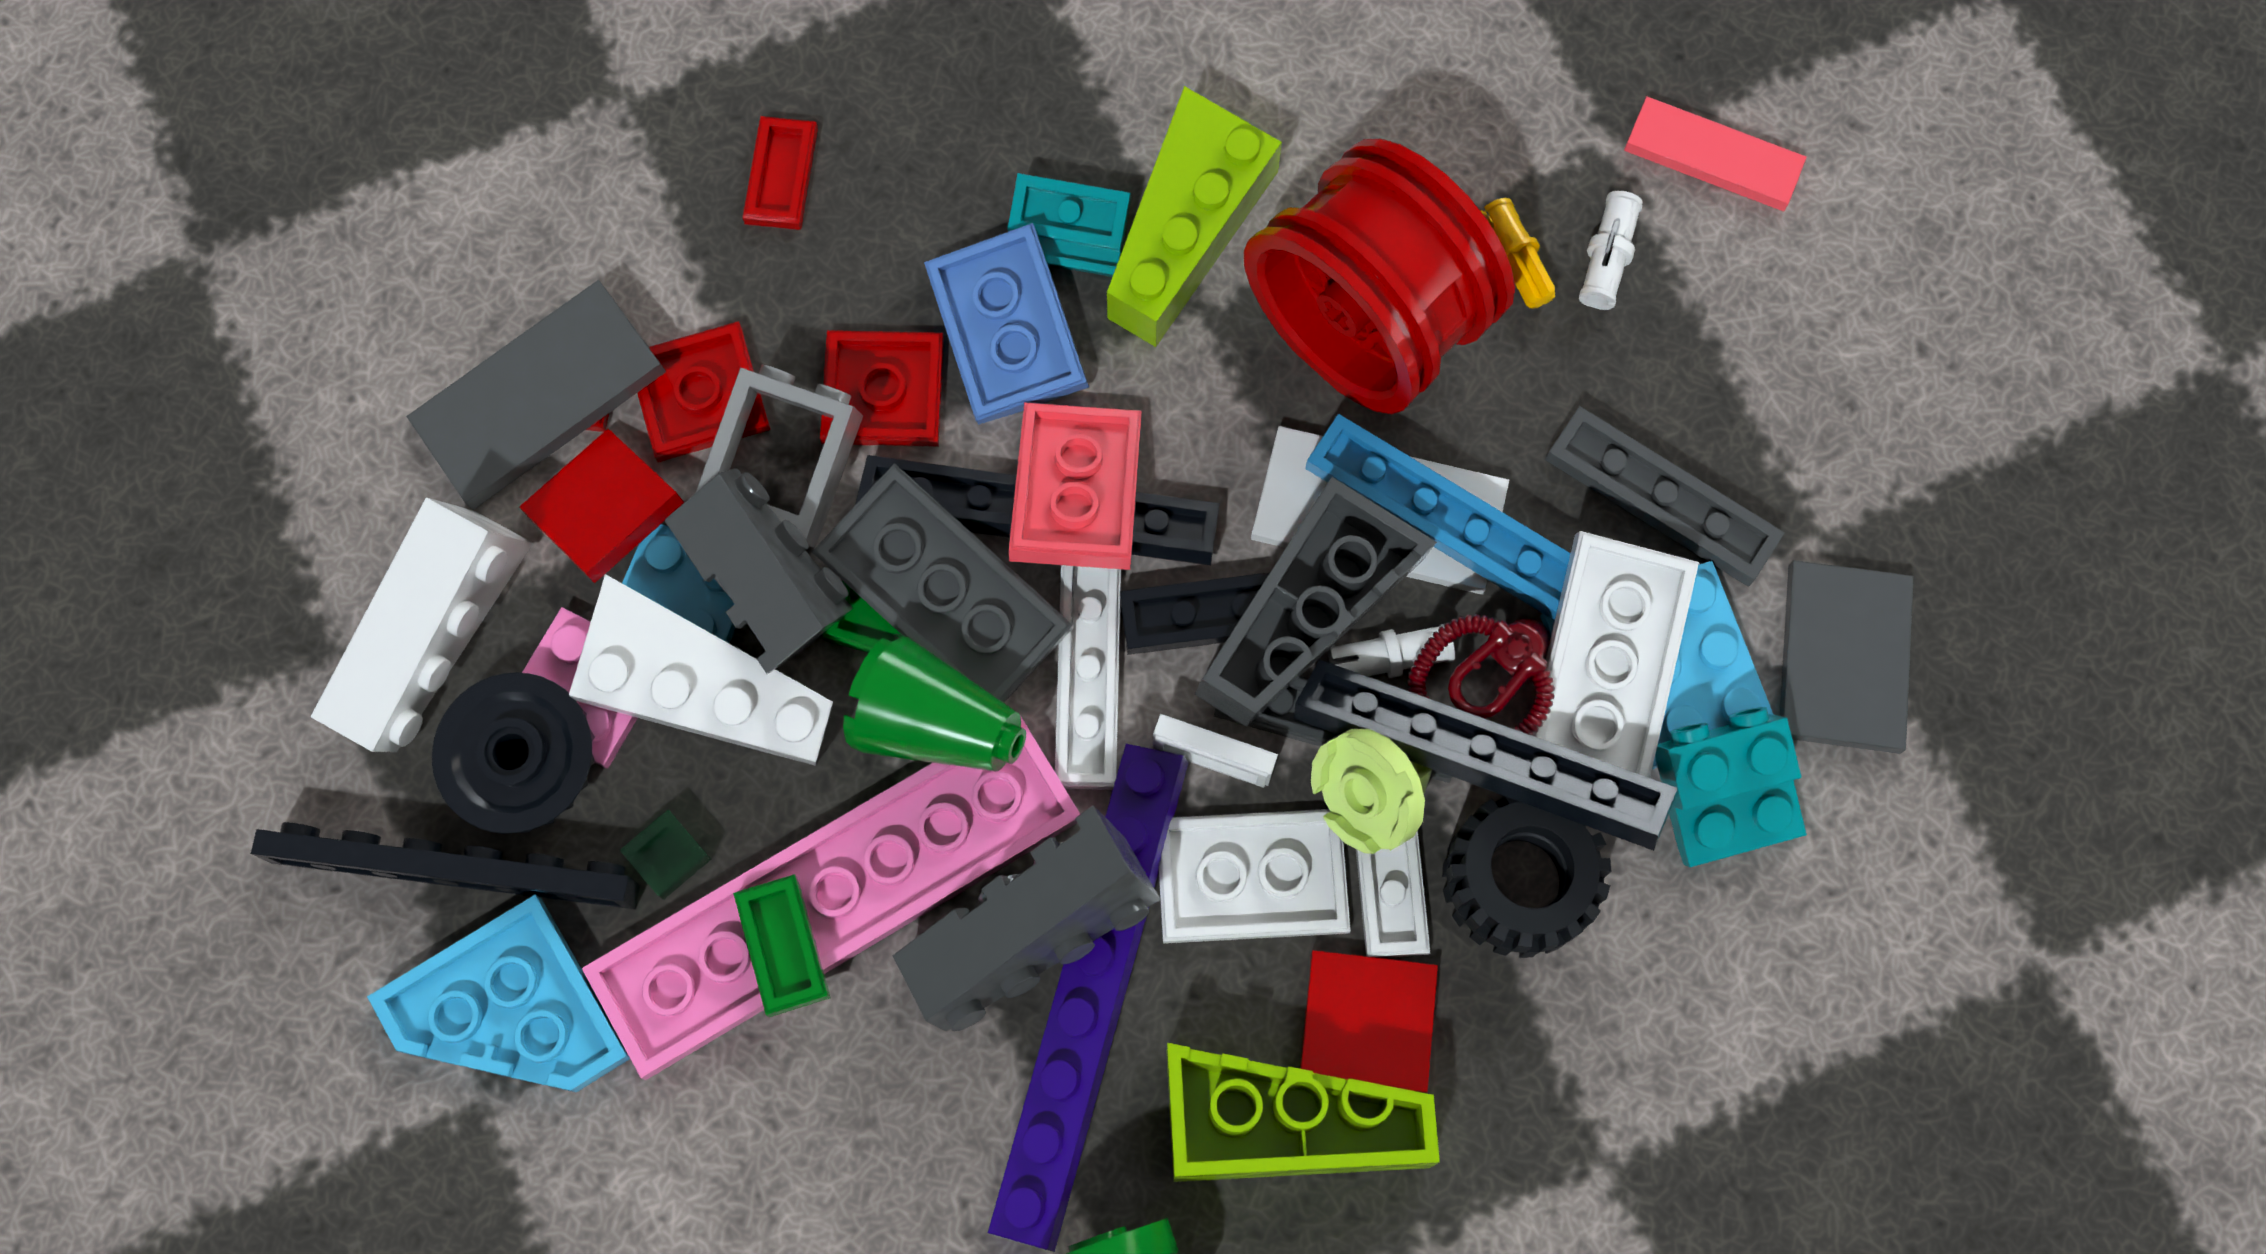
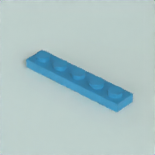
(1445, 512)

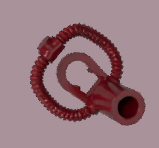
(1516, 647)

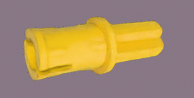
(1522, 254)

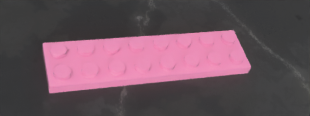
(858, 883)

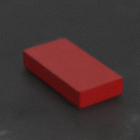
(780, 173)

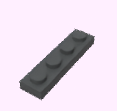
(1664, 496)

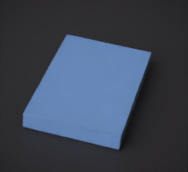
(1006, 324)

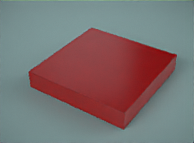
(891, 383)
(692, 395)
(601, 505)
(1369, 1019)

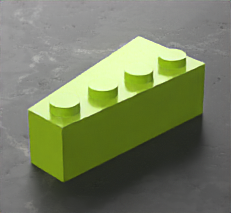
(1193, 205)
(1281, 1121)

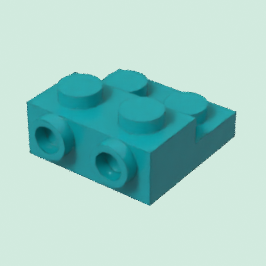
(1732, 786)

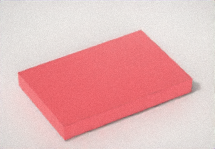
(1075, 486)

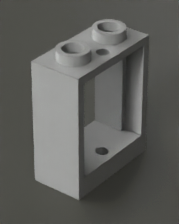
(834, 454)

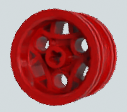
(1380, 274)

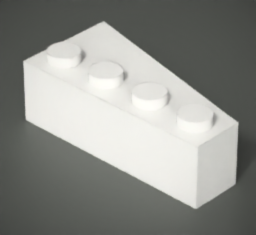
(418, 624)
(681, 676)

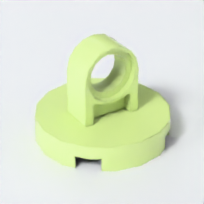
(1370, 790)

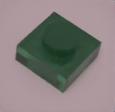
(665, 854)

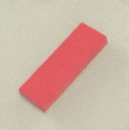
(1715, 153)

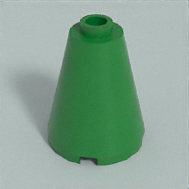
(928, 711)

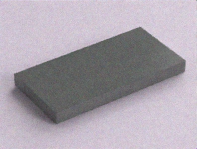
(535, 394)
(942, 585)

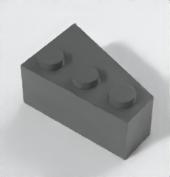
(759, 565)

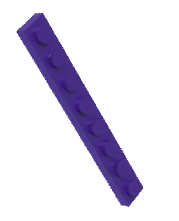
(1083, 1022)

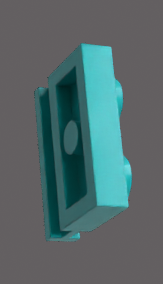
(1075, 222)

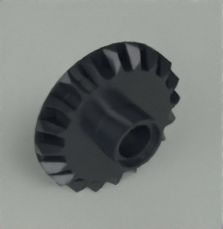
(475, 746)

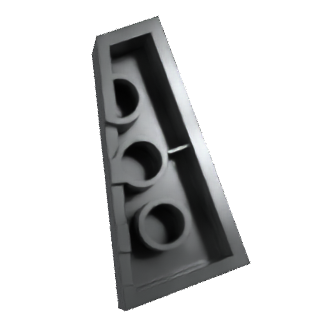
(1320, 587)
(1027, 924)

